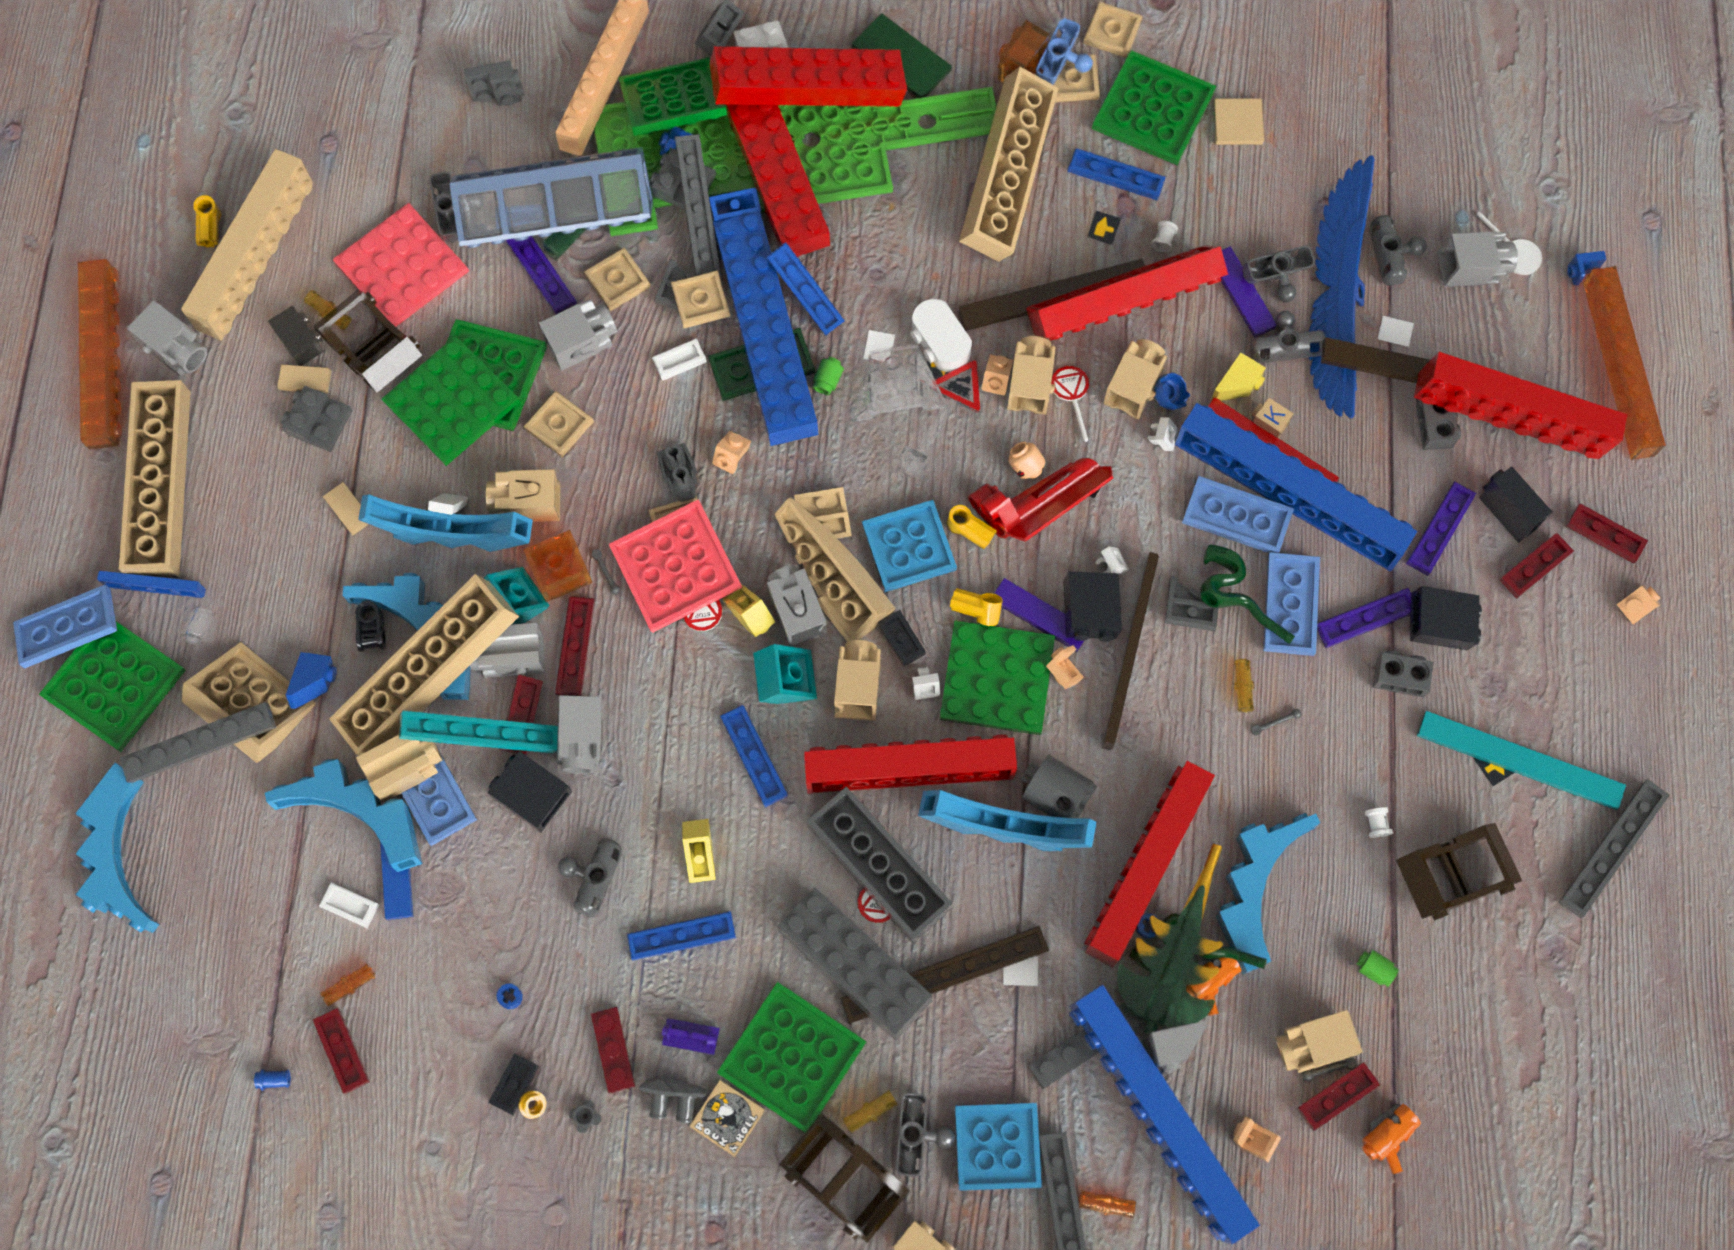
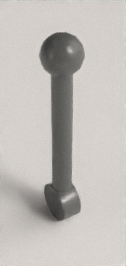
(596, 554)
(1256, 729)
(1349, 1063)

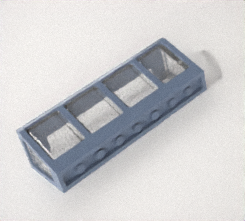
(551, 197)

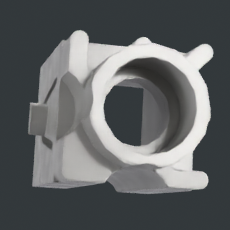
(1478, 257)
(578, 333)
(168, 339)
(796, 605)
(514, 653)
(579, 733)

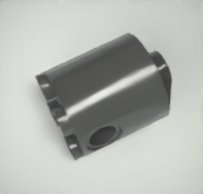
(1057, 788)

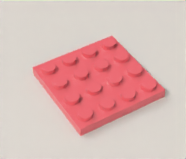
(401, 264)
(675, 566)

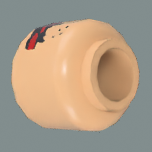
(1026, 460)

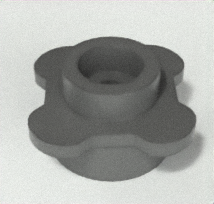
(577, 1115)

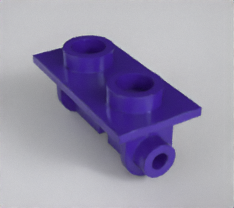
(690, 1036)

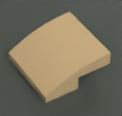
(829, 509)

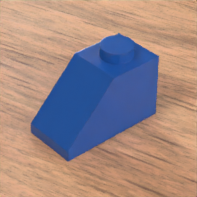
(734, 204)
(310, 678)

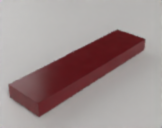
(575, 646)

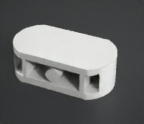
(940, 335)

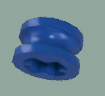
(1141, 926)
(517, 993)

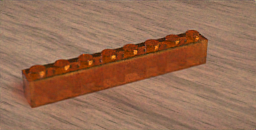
(98, 354)
(1624, 362)

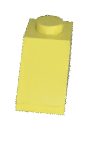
(1240, 379)
(749, 611)
(698, 850)

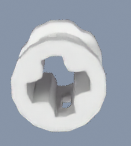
(1164, 236)
(1378, 822)

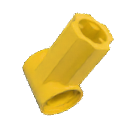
(207, 223)
(972, 528)
(983, 607)

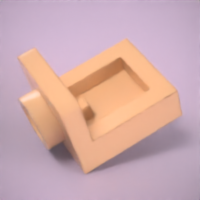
(997, 374)
(730, 451)
(1639, 603)
(1063, 669)
(1255, 1139)

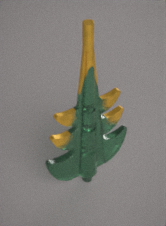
(1163, 993)

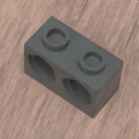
(719, 26)
(1431, 421)
(1403, 681)

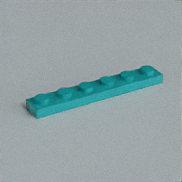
(478, 732)

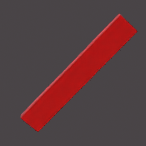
(1246, 424)

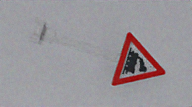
(958, 388)

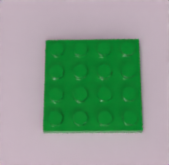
(670, 96)
(1154, 107)
(509, 356)
(450, 400)
(997, 678)
(113, 685)
(791, 1057)

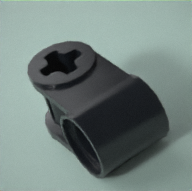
(369, 632)

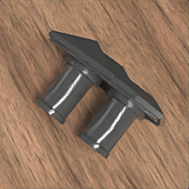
(678, 471)
(665, 1086)

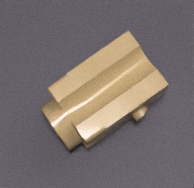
(1032, 375)
(1136, 377)
(526, 493)
(857, 681)
(399, 765)
(1319, 1042)

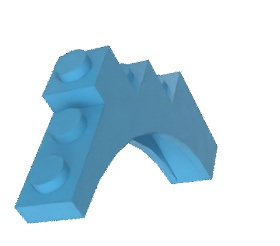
(456, 530)
(407, 602)
(332, 789)
(1006, 825)
(1261, 849)
(101, 852)

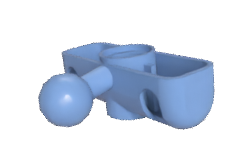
(1053, 63)

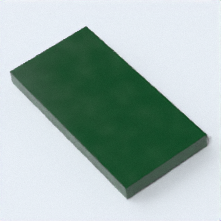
(921, 65)
(733, 370)

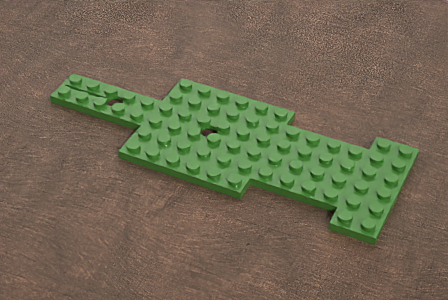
(841, 167)

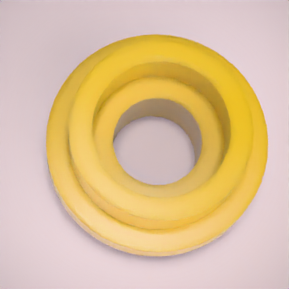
(537, 1109)

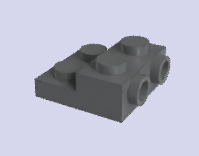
(494, 81)
(667, 183)
(315, 418)

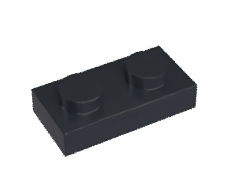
(901, 638)
(513, 1084)

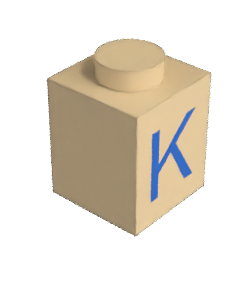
(1272, 417)

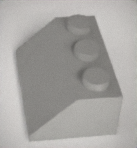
(1173, 1046)

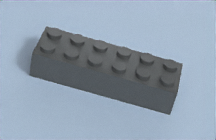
(879, 864)
(855, 963)

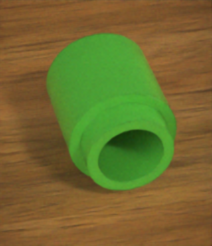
(827, 375)
(1377, 968)

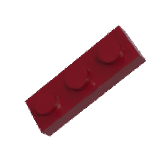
(1607, 533)
(1536, 565)
(523, 702)
(341, 1050)
(613, 1050)
(1338, 1096)

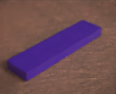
(542, 274)
(1246, 297)
(1441, 528)
(1035, 612)
(1365, 618)

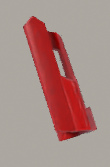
(1031, 511)

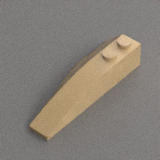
(841, 582)

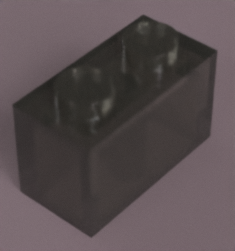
(296, 336)

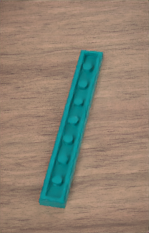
(1521, 760)

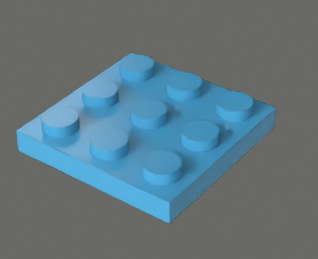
(909, 545)
(998, 1146)

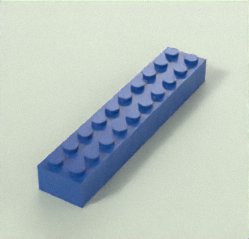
(765, 329)
(1289, 482)
(1164, 1116)

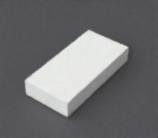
(679, 359)
(447, 503)
(348, 905)

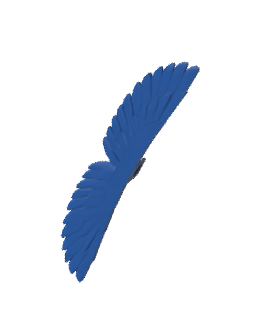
(1338, 269)

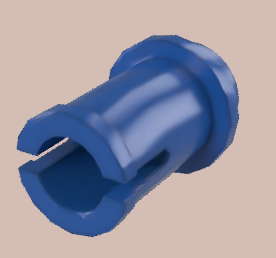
(272, 1079)

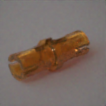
(347, 984)
(1107, 1204)

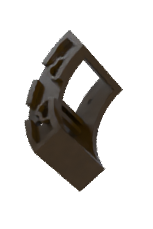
(387, 365)
(1424, 888)
(808, 1149)

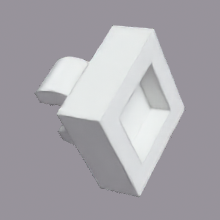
(1165, 435)
(1114, 560)
(925, 684)

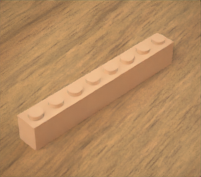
(601, 75)

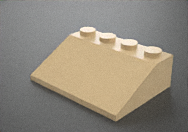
(238, 683)

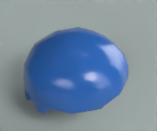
(1171, 391)

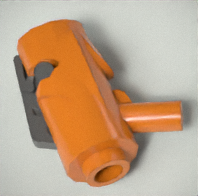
(1228, 970)
(1388, 1132)

